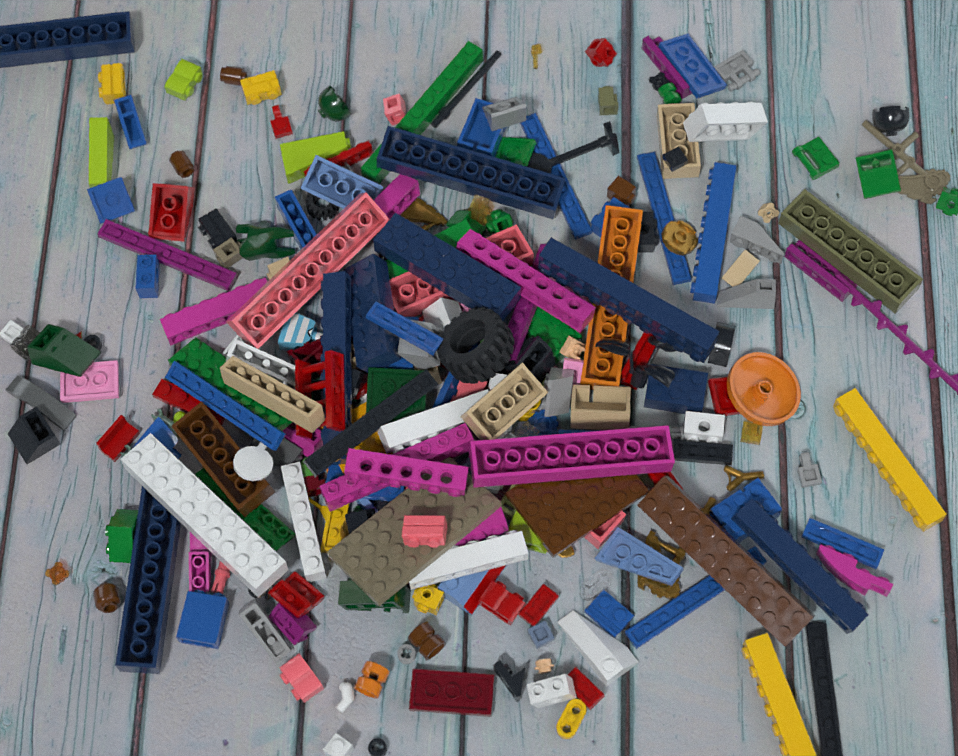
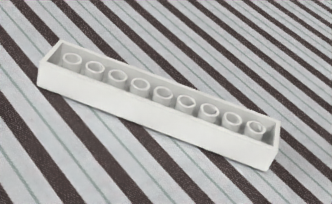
(204, 515)

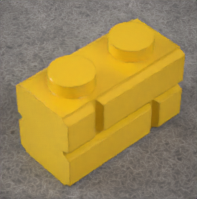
(112, 81)
(261, 87)

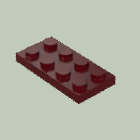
(451, 692)

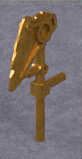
(421, 212)
(658, 588)

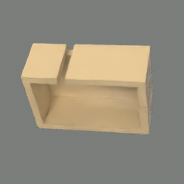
(607, 411)

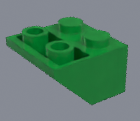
(878, 174)

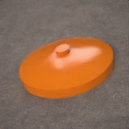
(763, 389)

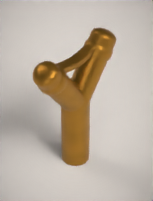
(740, 477)

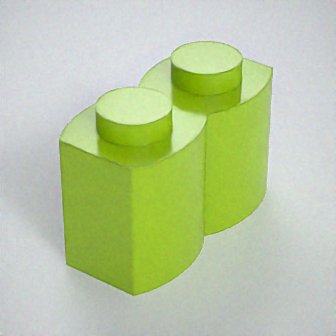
(183, 79)

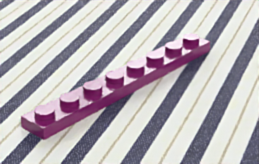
(167, 255)
(523, 315)

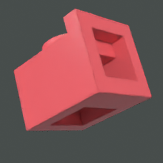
(394, 108)

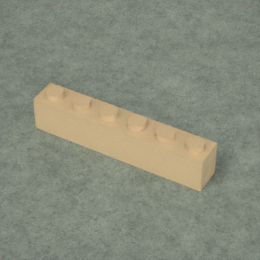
(272, 394)

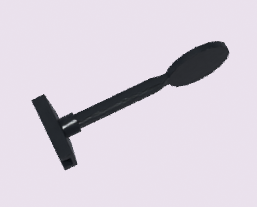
(544, 164)

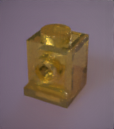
(480, 209)

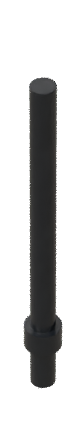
(445, 112)

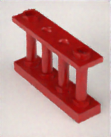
(333, 387)

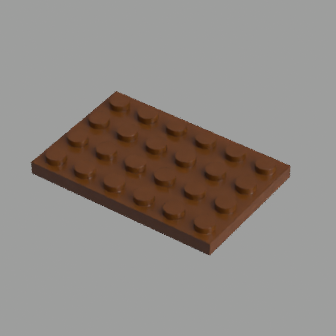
(571, 509)

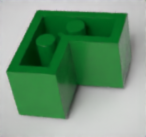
(121, 535)

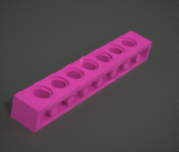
(534, 285)
(436, 449)

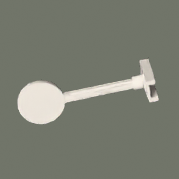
(253, 462)

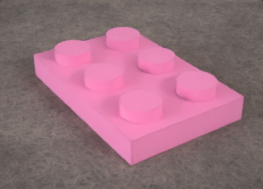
(96, 383)

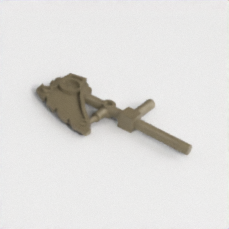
(917, 187)

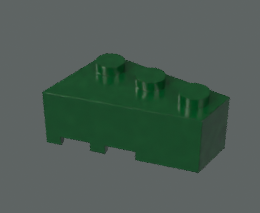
(354, 598)

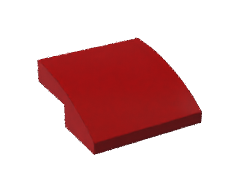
(296, 595)

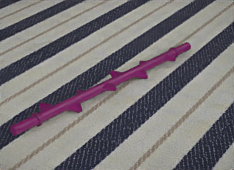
(900, 332)

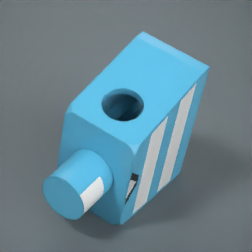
(297, 332)

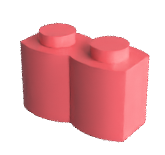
(301, 678)

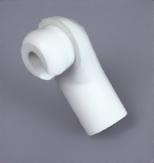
(347, 696)

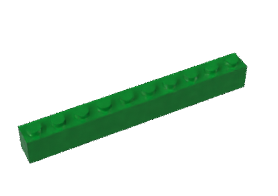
(431, 102)

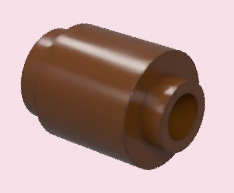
(232, 75)
(181, 164)

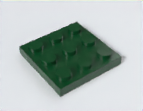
(385, 382)

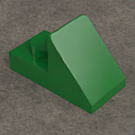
(461, 215)

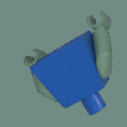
(163, 432)

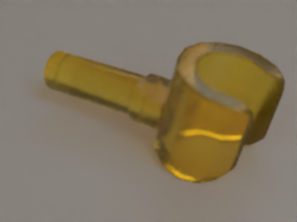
(535, 50)

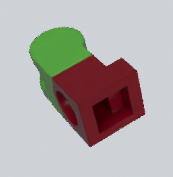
(311, 482)

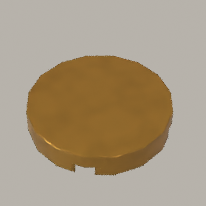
(679, 237)

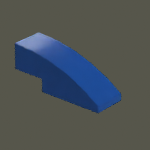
(130, 122)

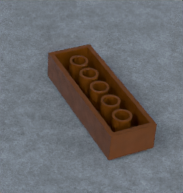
(216, 453)

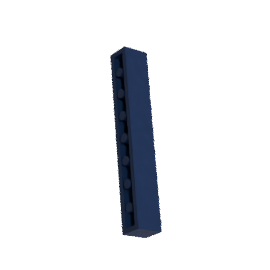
(800, 566)

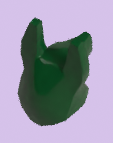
(262, 241)

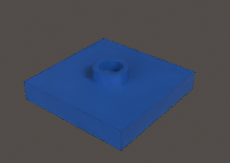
(110, 200)

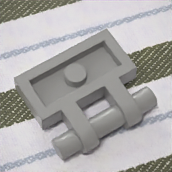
(734, 66)

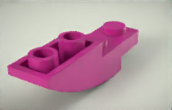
(199, 566)
(844, 569)

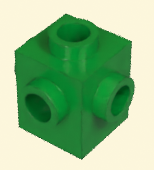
(944, 201)
(498, 221)

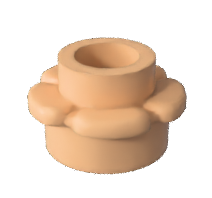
(544, 666)

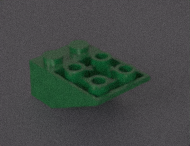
(61, 351)

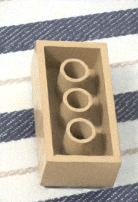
(673, 134)
(504, 404)

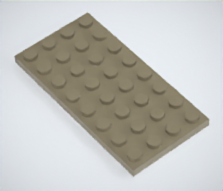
(376, 551)

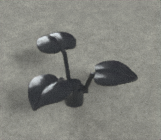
(641, 372)

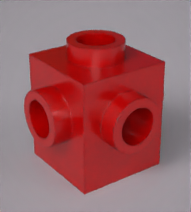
(600, 52)

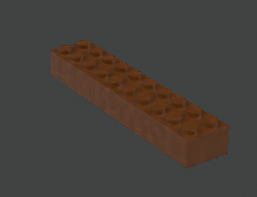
(726, 560)

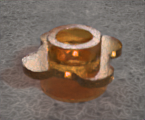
(57, 579)

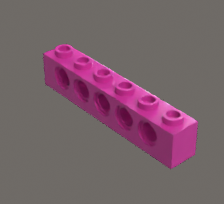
(398, 464)

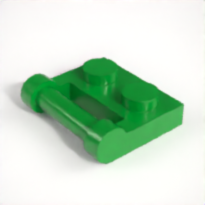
(820, 156)

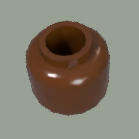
(107, 597)

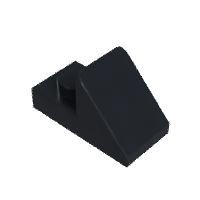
(512, 683)

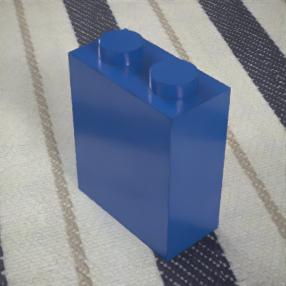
(203, 619)

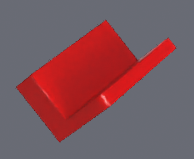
(116, 437)

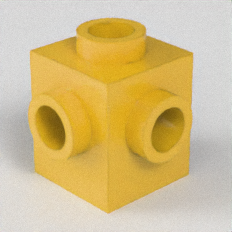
(428, 599)

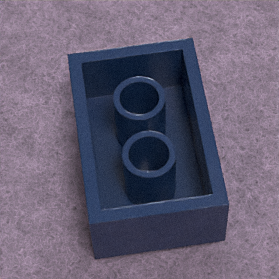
(683, 395)

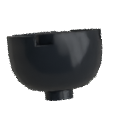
(890, 119)

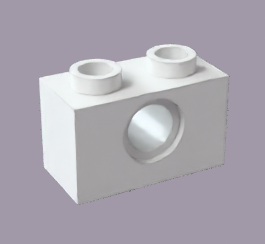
(712, 422)
(551, 691)

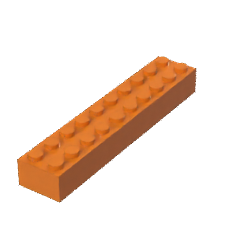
(619, 255)

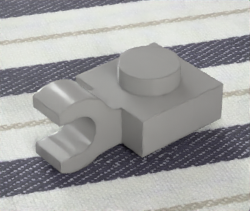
(808, 474)

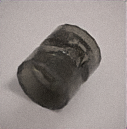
(28, 334)

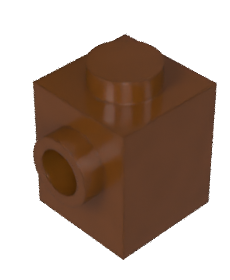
(622, 191)

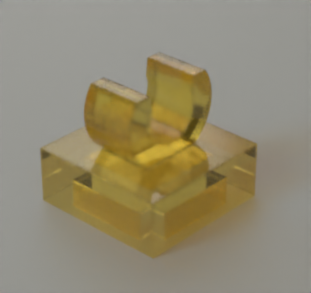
(751, 433)

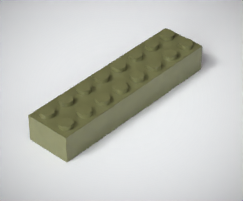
(850, 251)

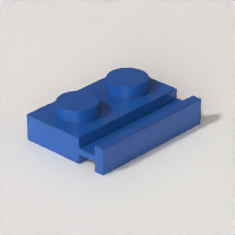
(609, 613)

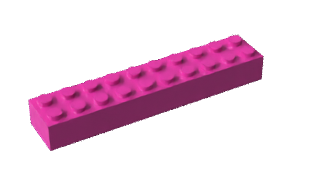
(571, 456)

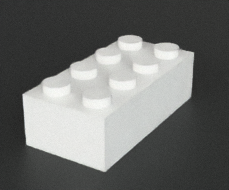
(725, 121)

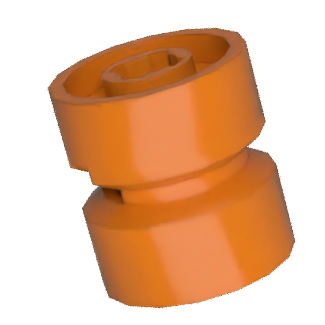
(368, 686)

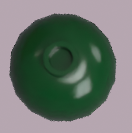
(332, 105)

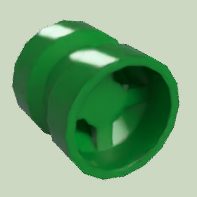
(669, 94)

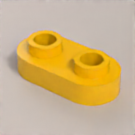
(570, 719)

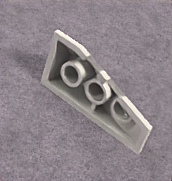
(601, 651)

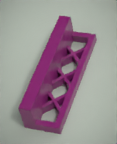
(663, 65)
(818, 272)

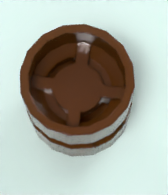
(424, 637)

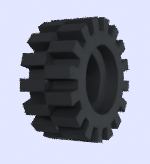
(319, 212)

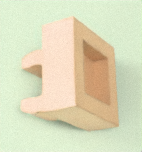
(572, 348)

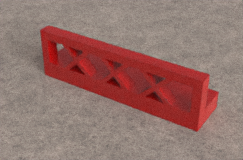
(641, 356)

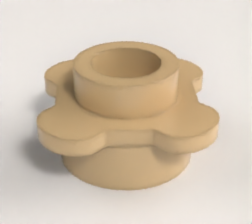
(764, 209)

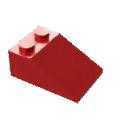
(170, 211)

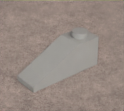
(264, 630)

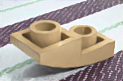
(740, 269)

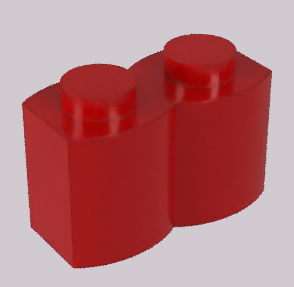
(501, 602)

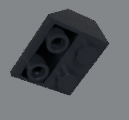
(536, 357)
(32, 435)

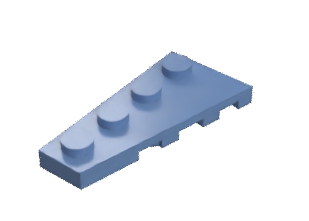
(638, 558)

